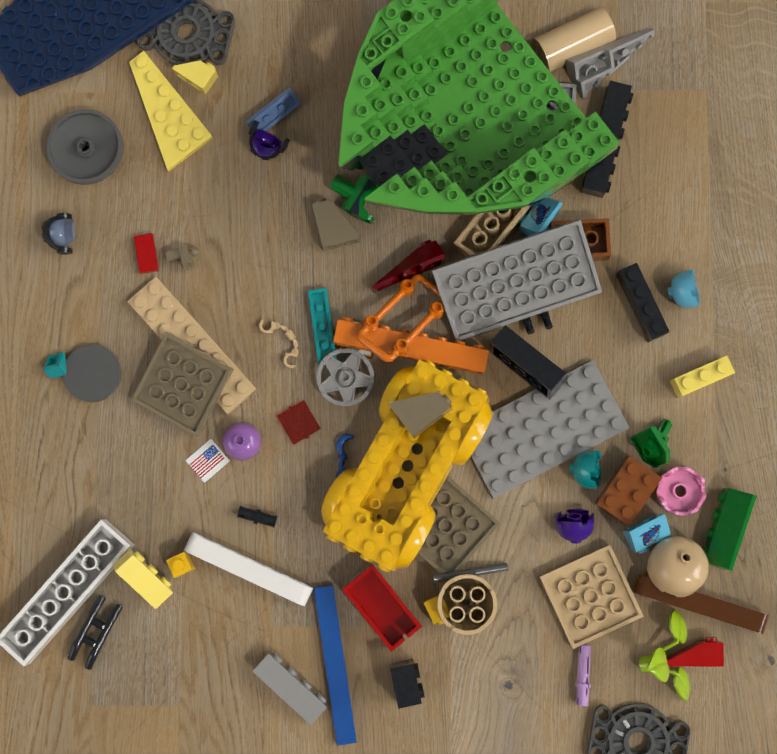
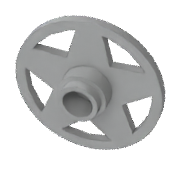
(345, 377)

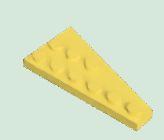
(173, 122)

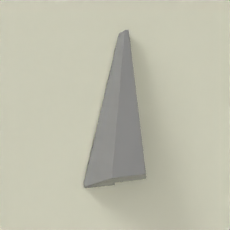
(593, 65)

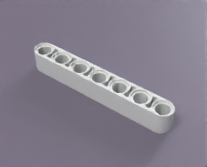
(248, 569)

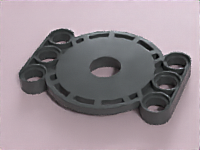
(204, 39)
(619, 731)

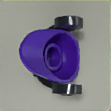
(264, 143)

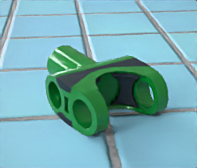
(354, 196)

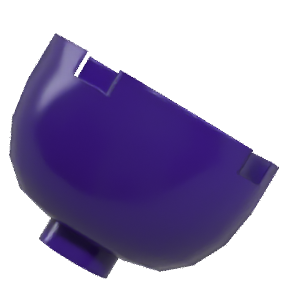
(575, 525)

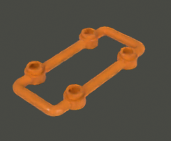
(400, 346)

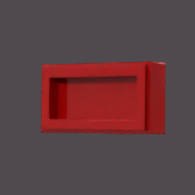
(146, 253)

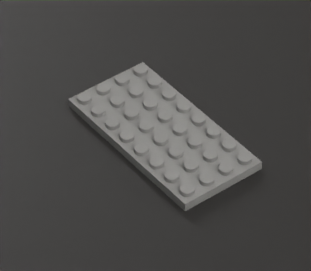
(517, 280)
(542, 433)

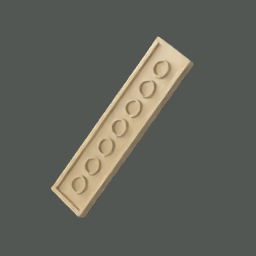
(166, 314)

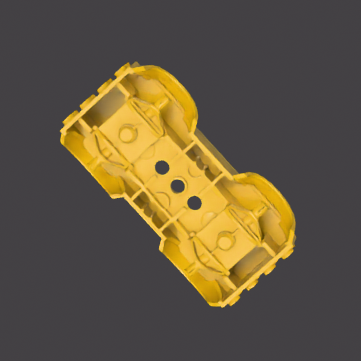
(363, 503)

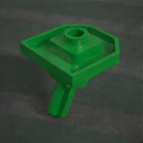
(653, 444)

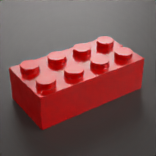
(382, 607)

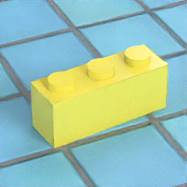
(702, 376)
(143, 578)

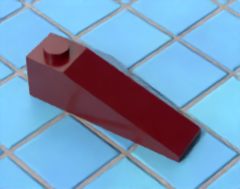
(419, 261)

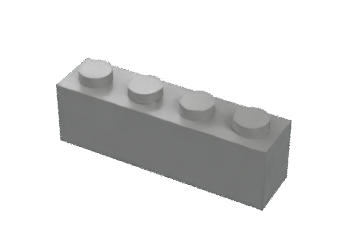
(290, 687)

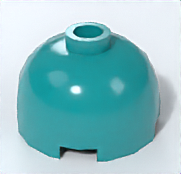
(587, 469)

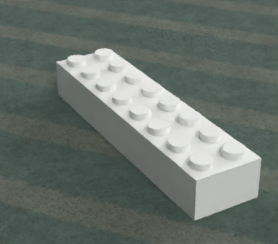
(64, 592)

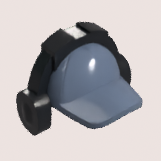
(59, 232)

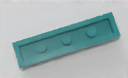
(321, 323)

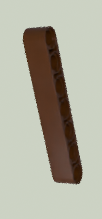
(706, 606)

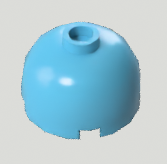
(684, 290)

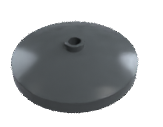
(73, 136)

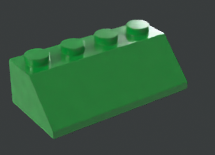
(728, 527)

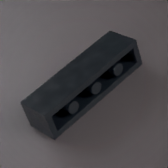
(642, 302)

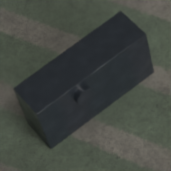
(527, 362)

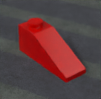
(699, 654)

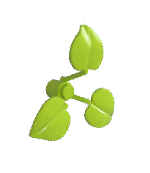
(657, 663)

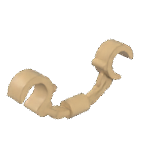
(290, 335)

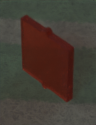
(298, 422)

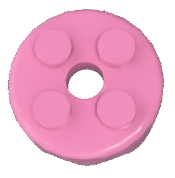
(694, 491)

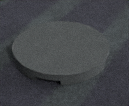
(92, 373)

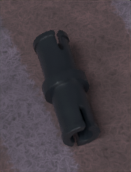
(257, 516)

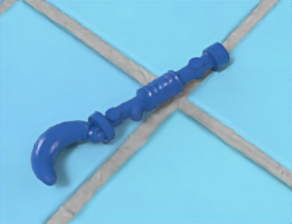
(342, 455)

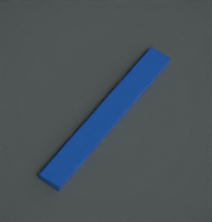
(335, 665)

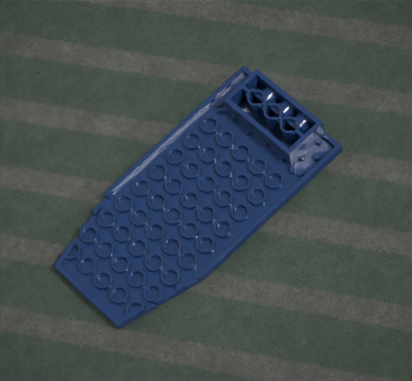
(65, 38)

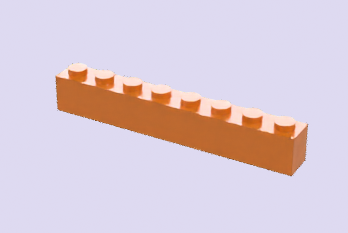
(437, 350)

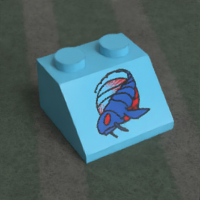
(539, 216)
(647, 533)

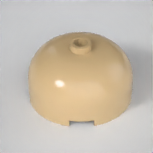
(678, 566)
(479, 611)

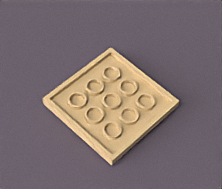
(591, 596)

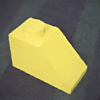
(197, 74)

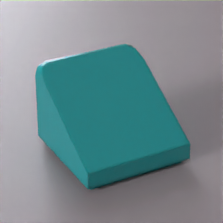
(55, 365)

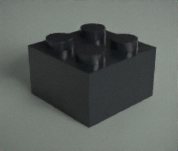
(405, 683)

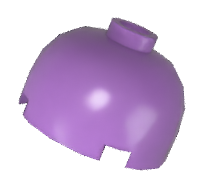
(241, 441)

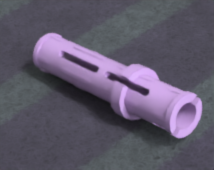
(583, 675)

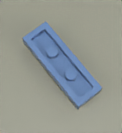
(275, 110)

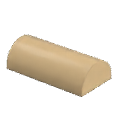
(575, 38)
(488, 230)

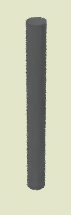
(475, 571)

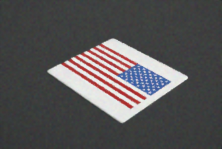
(207, 460)

